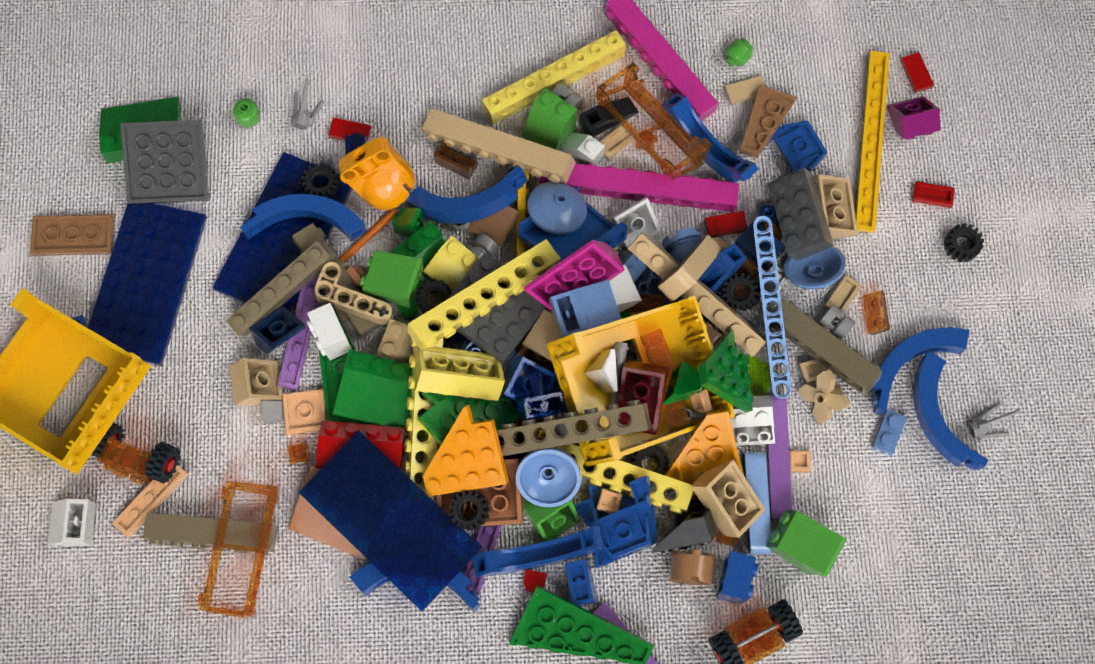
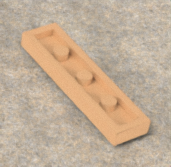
(147, 501)

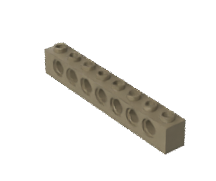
(638, 422)

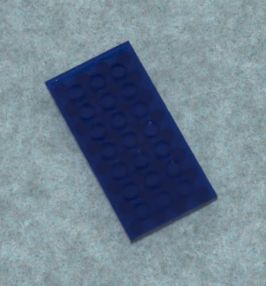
(269, 252)
(147, 278)
(390, 520)

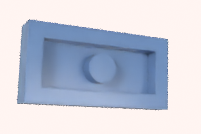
(889, 432)

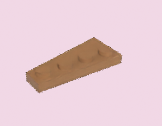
(766, 116)

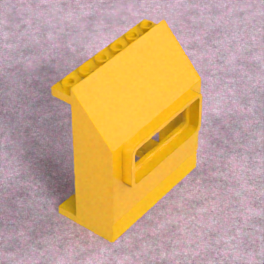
(573, 355)
(39, 368)

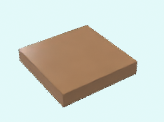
(496, 225)

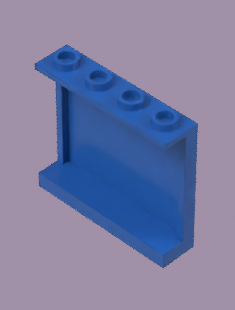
(594, 228)

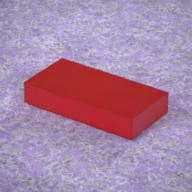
(917, 72)
(341, 128)
(933, 194)
(725, 224)

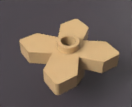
(825, 395)

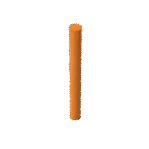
(368, 236)

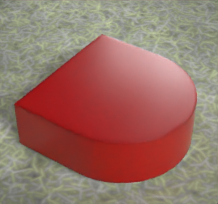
(532, 579)

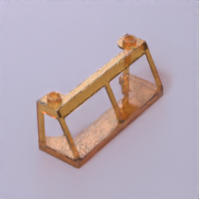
(694, 150)
(227, 494)

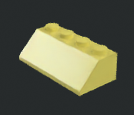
(451, 263)
(458, 373)

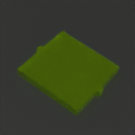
(759, 376)

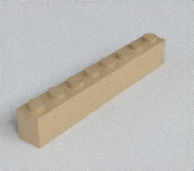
(498, 146)
(710, 304)

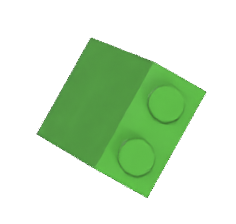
(550, 120)
(392, 277)
(551, 521)
(805, 543)

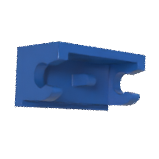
(581, 582)

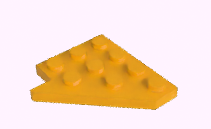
(706, 449)
(467, 458)

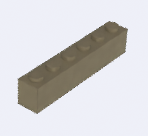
(303, 240)
(282, 287)
(828, 349)
(202, 532)

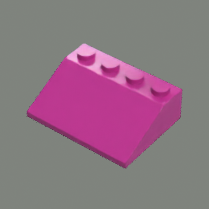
(584, 267)

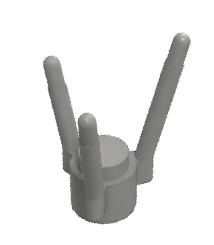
(301, 117)
(979, 427)

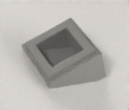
(272, 411)

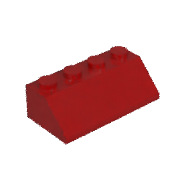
(335, 434)

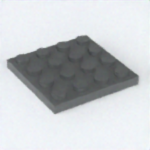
(164, 161)
(505, 324)

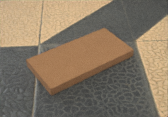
(72, 235)

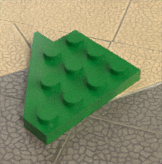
(726, 373)
(446, 409)

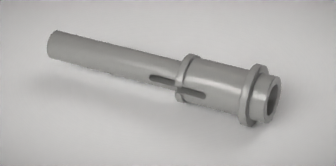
(620, 353)

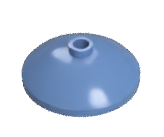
(555, 215)
(816, 270)
(544, 487)

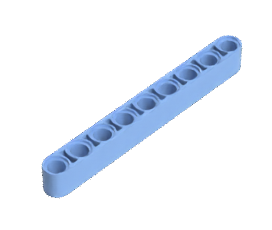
(768, 297)

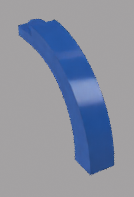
(719, 157)
(304, 206)
(471, 207)
(721, 269)
(934, 340)
(931, 419)
(538, 555)
(370, 578)

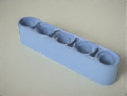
(756, 474)

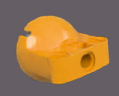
(378, 174)

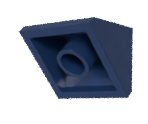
(746, 243)

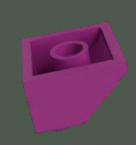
(914, 117)

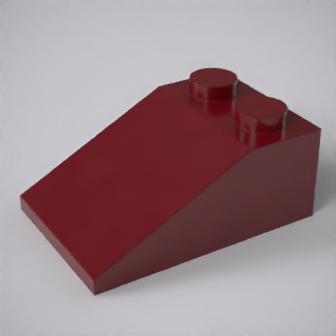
(646, 384)

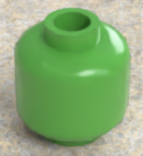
(738, 52)
(246, 113)

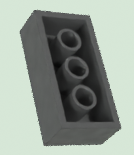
(800, 214)

